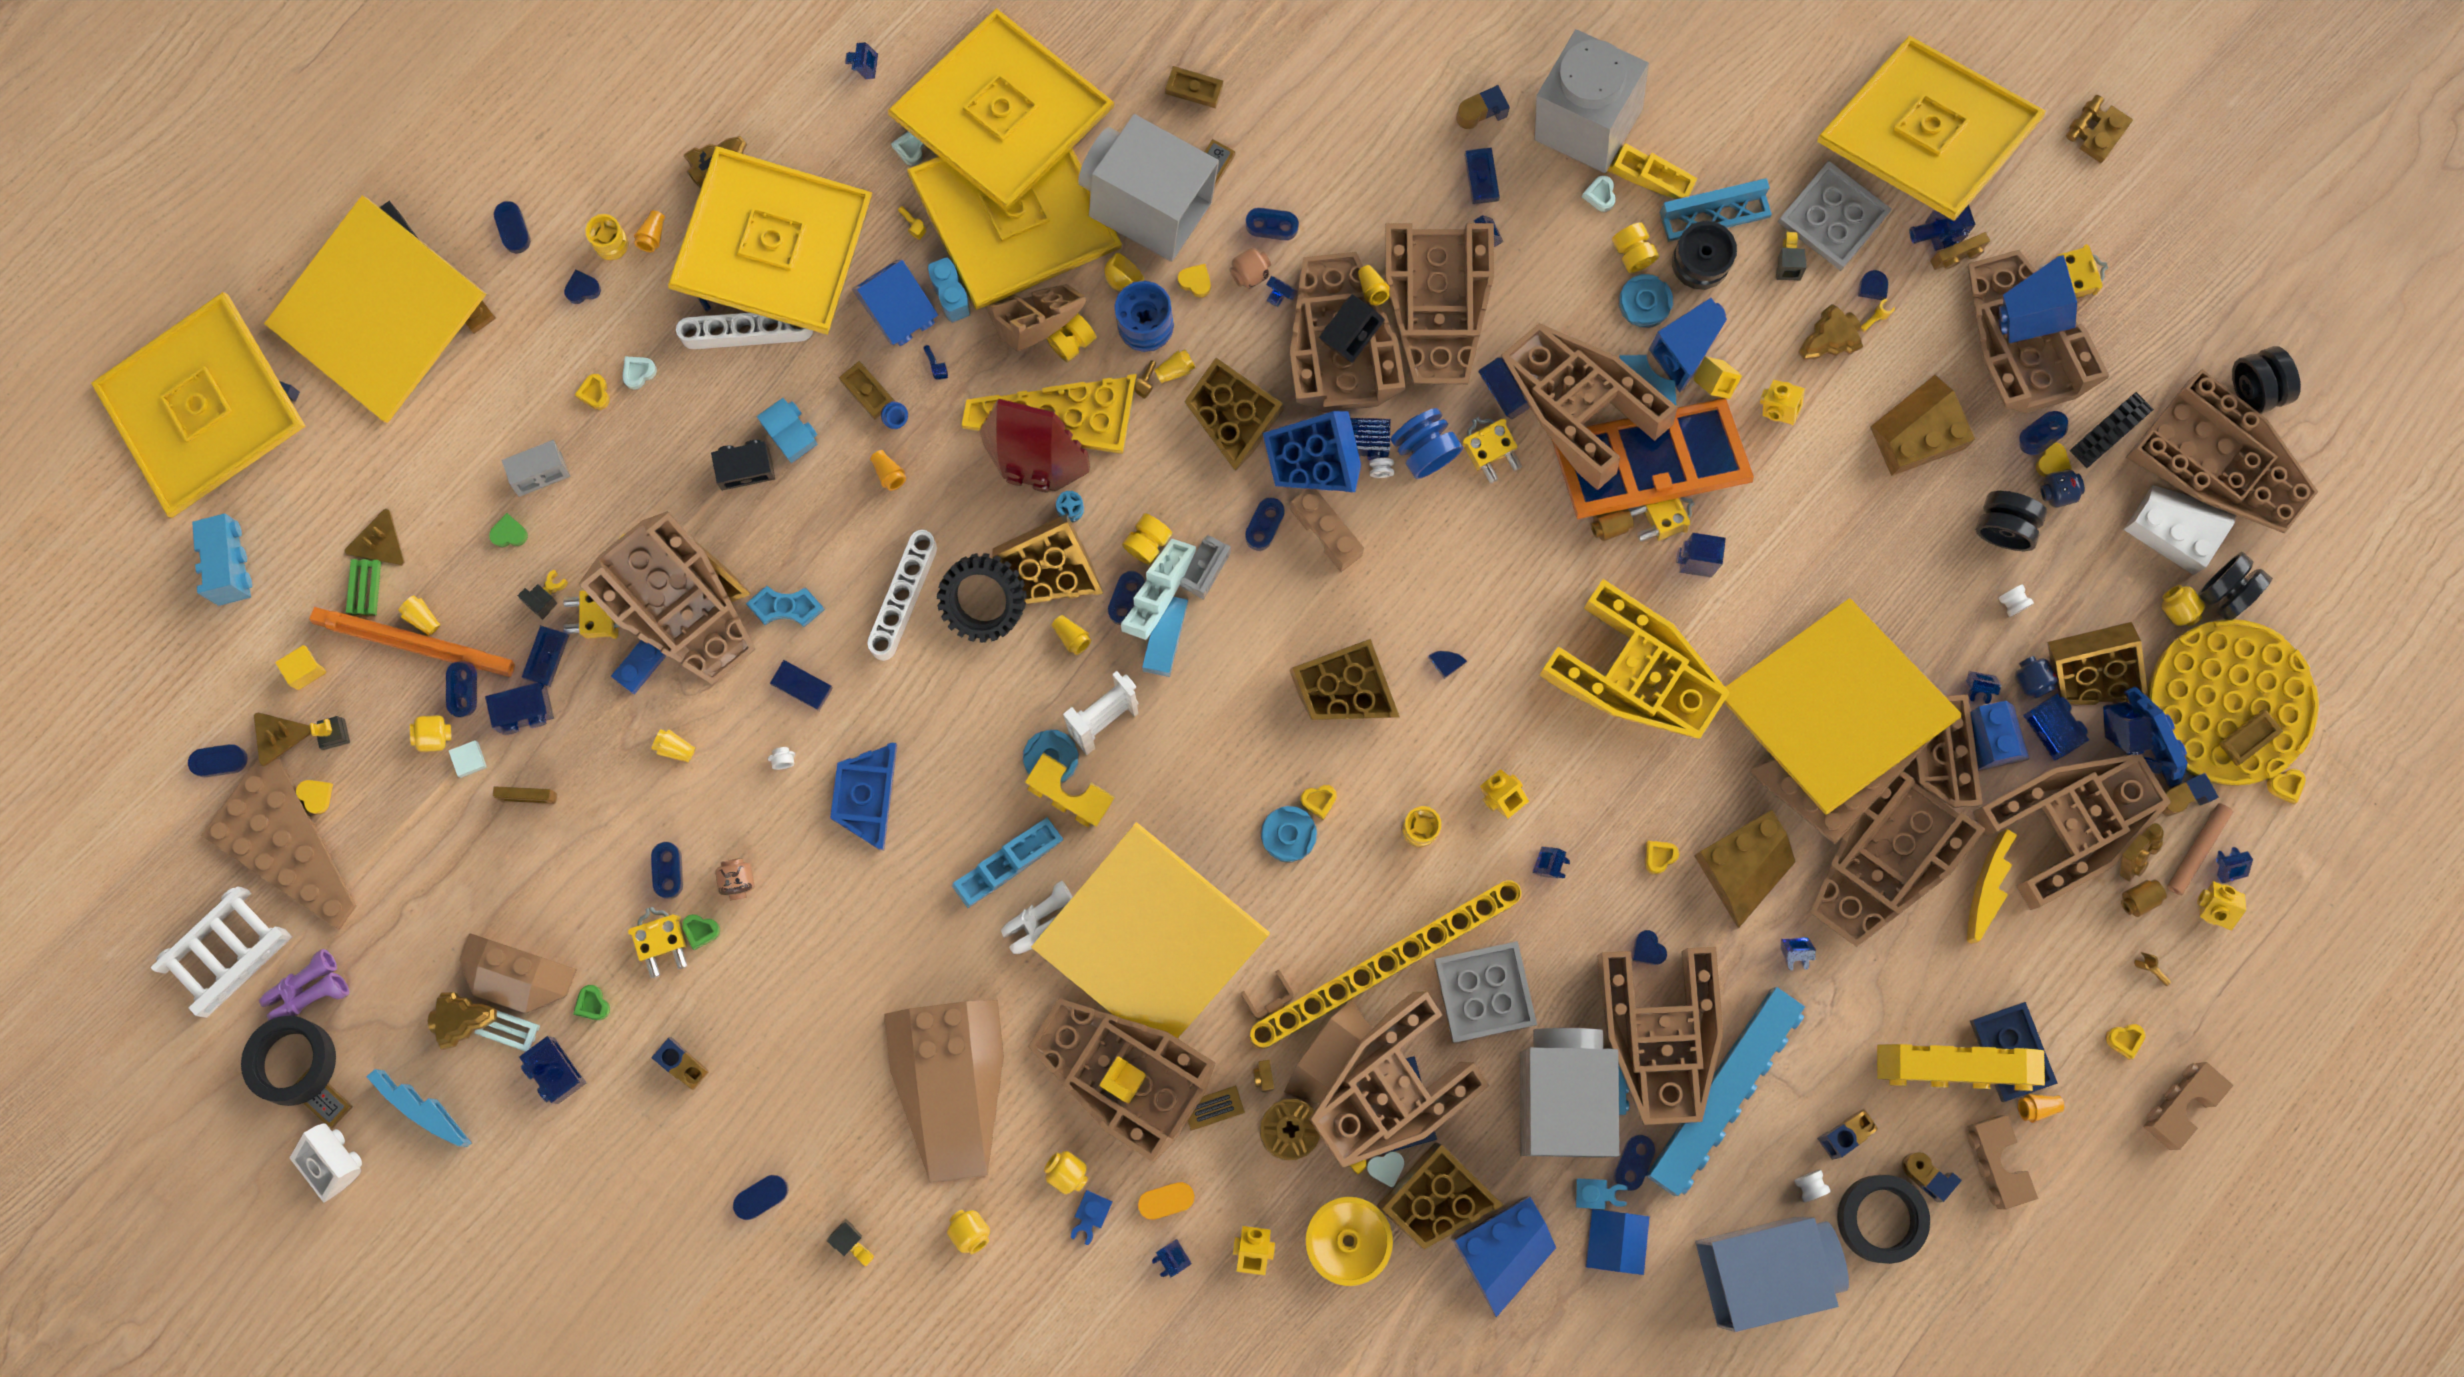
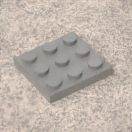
(1834, 215)
(1485, 992)

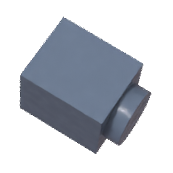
(1773, 1272)

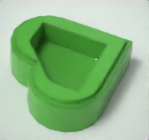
(508, 532)
(700, 931)
(591, 1003)

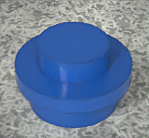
(894, 415)

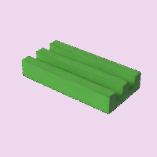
(353, 585)

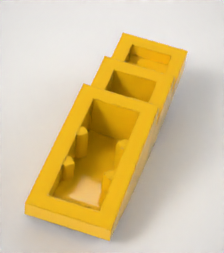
(1652, 173)
(1987, 895)

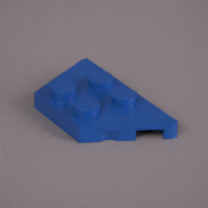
(2166, 746)
(864, 794)

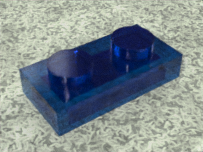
(1482, 175)
(545, 656)
(801, 685)

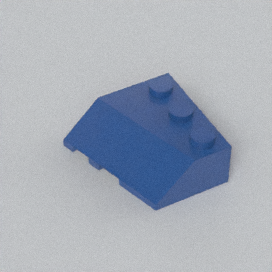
(1315, 453)
(1506, 1251)

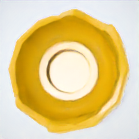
(1121, 272)

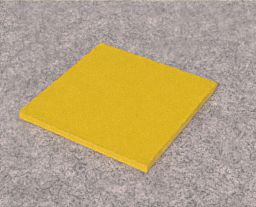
(1001, 109)
(1931, 127)
(770, 240)
(1015, 248)
(375, 309)
(197, 404)
(1839, 705)
(1150, 936)

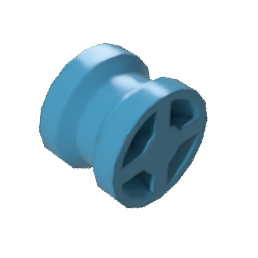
(1069, 500)

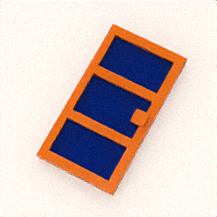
(1688, 459)

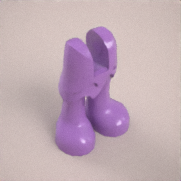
(291, 988)

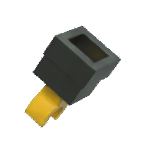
(1791, 259)
(540, 598)
(330, 732)
(846, 1239)

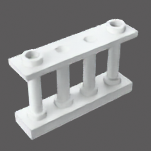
(1086, 724)
(248, 959)

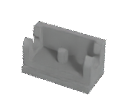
(535, 468)
(1205, 566)

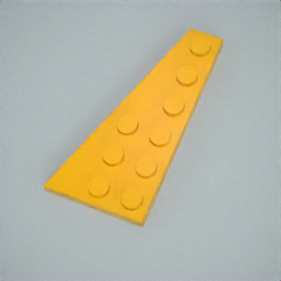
(1092, 411)

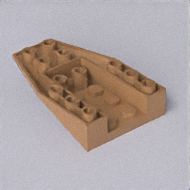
(2225, 455)

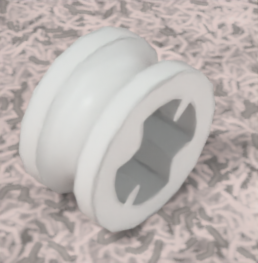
(1381, 467)

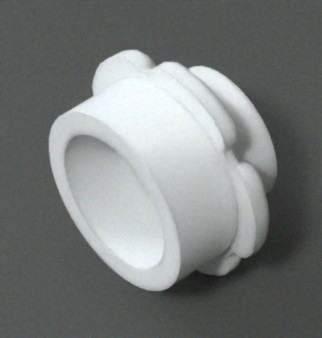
(782, 758)

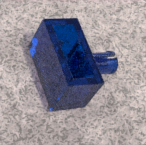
(1943, 230)
(551, 1070)

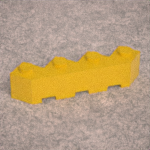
(1960, 1064)

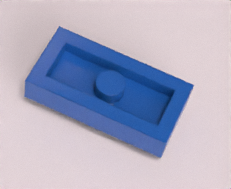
(638, 666)

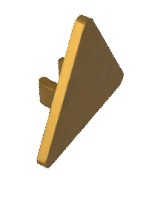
(378, 541)
(276, 736)

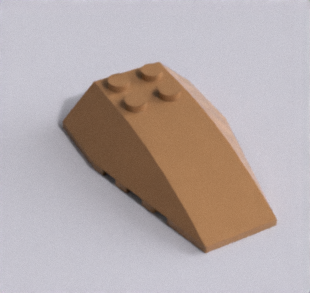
(1439, 296)
(2037, 369)
(1319, 373)
(669, 597)
(1892, 859)
(1081, 1048)
(948, 1082)

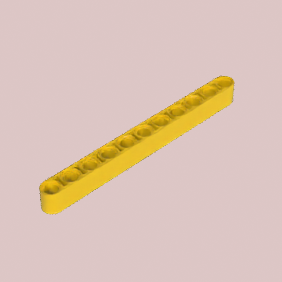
(1395, 953)

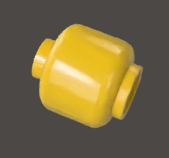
(2183, 605)
(430, 733)
(1066, 1172)
(968, 1231)

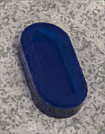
(512, 227)
(217, 760)
(760, 1197)

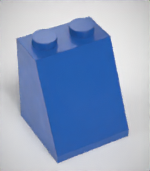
(896, 302)
(2040, 304)
(1687, 340)
(1997, 735)

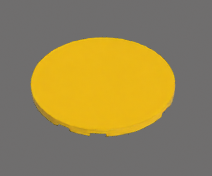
(2220, 680)

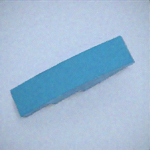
(1007, 862)
(427, 1114)

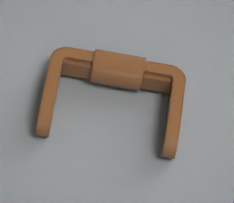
(1273, 1006)

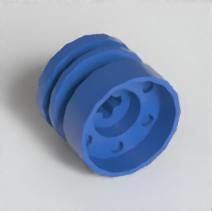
(1141, 303)
(1424, 439)

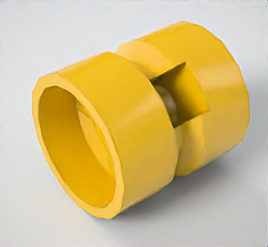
(606, 237)
(1634, 245)
(1071, 337)
(1146, 540)
(1421, 826)

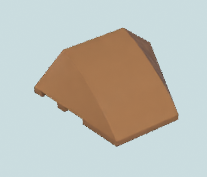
(1035, 318)
(1328, 1054)

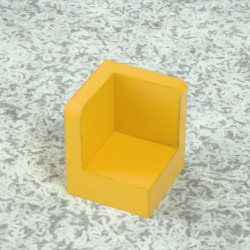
(1717, 377)
(300, 668)
(1123, 1080)

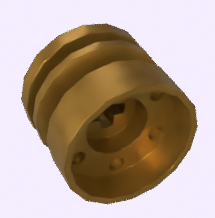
(1280, 1144)

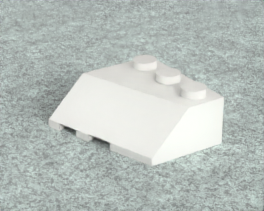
(2180, 527)

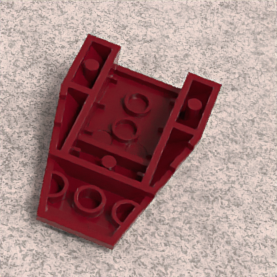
(1032, 447)

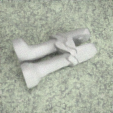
(1030, 919)

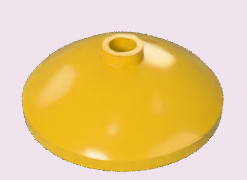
(1366, 1255)

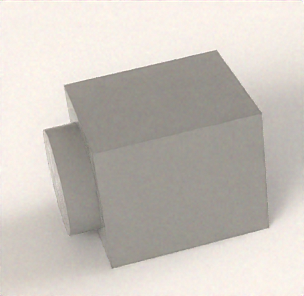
(1590, 100)
(1148, 185)
(1569, 1095)

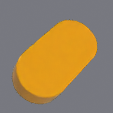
(1166, 1200)

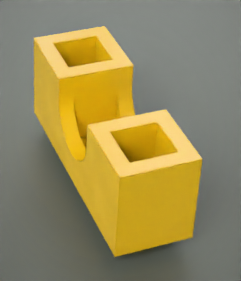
(1088, 806)

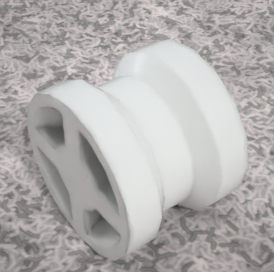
(2016, 600)
(1812, 1185)

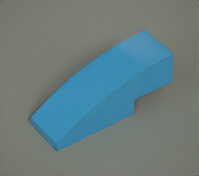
(1165, 639)

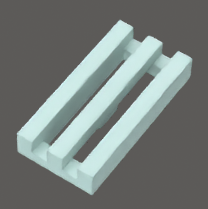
(530, 1037)

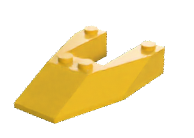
(1654, 678)

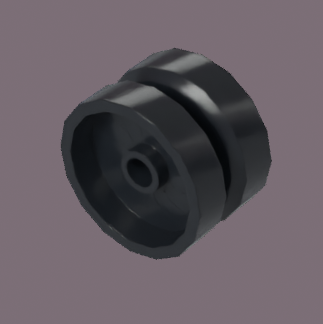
(1704, 255)
(2266, 379)
(2011, 520)
(2235, 588)

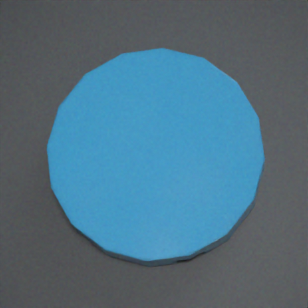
(1645, 301)
(1056, 745)
(1288, 834)

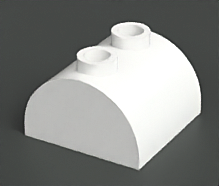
(325, 1161)

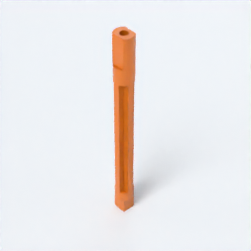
(411, 641)

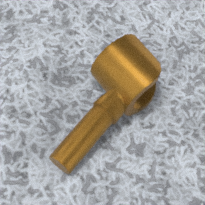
(1144, 388)
(2151, 964)

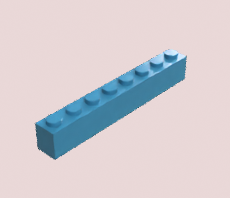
(1730, 1085)

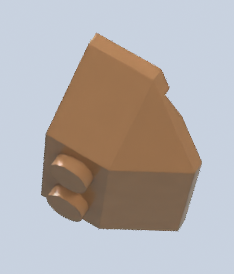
(1950, 762)
(513, 975)

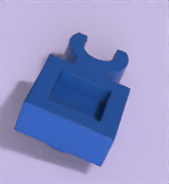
(1092, 1212)

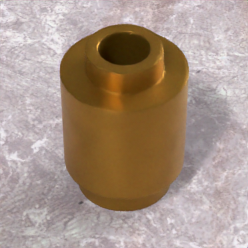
(1612, 524)
(2143, 897)

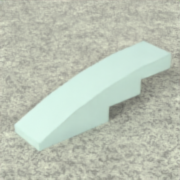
(1159, 589)

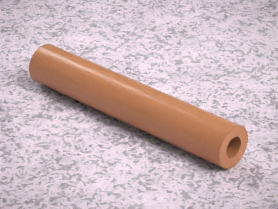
(2200, 849)

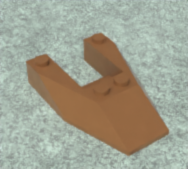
(1570, 384)
(2093, 809)
(1665, 1051)
(1378, 1096)

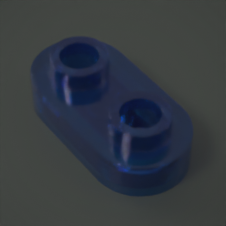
(1272, 222)
(2040, 432)
(1263, 524)
(1123, 597)
(459, 688)
(666, 871)
(1634, 1162)

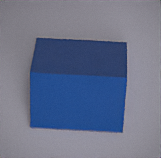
(1617, 1241)

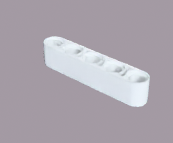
(731, 337)
(900, 582)

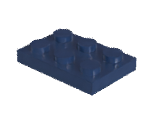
(2009, 1030)

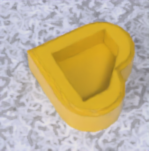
(1195, 280)
(594, 392)
(2053, 460)
(2287, 785)
(315, 795)
(1319, 800)
(1659, 856)
(2126, 1039)

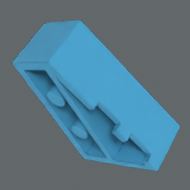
(221, 560)

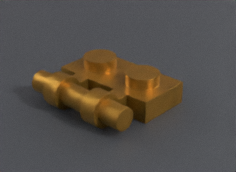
(2106, 133)
(2135, 857)

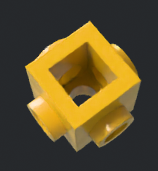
(1782, 401)
(1504, 793)
(2221, 905)
(1253, 1244)

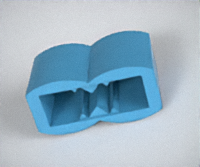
(948, 288)
(787, 429)

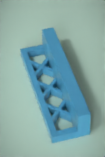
(1718, 200)

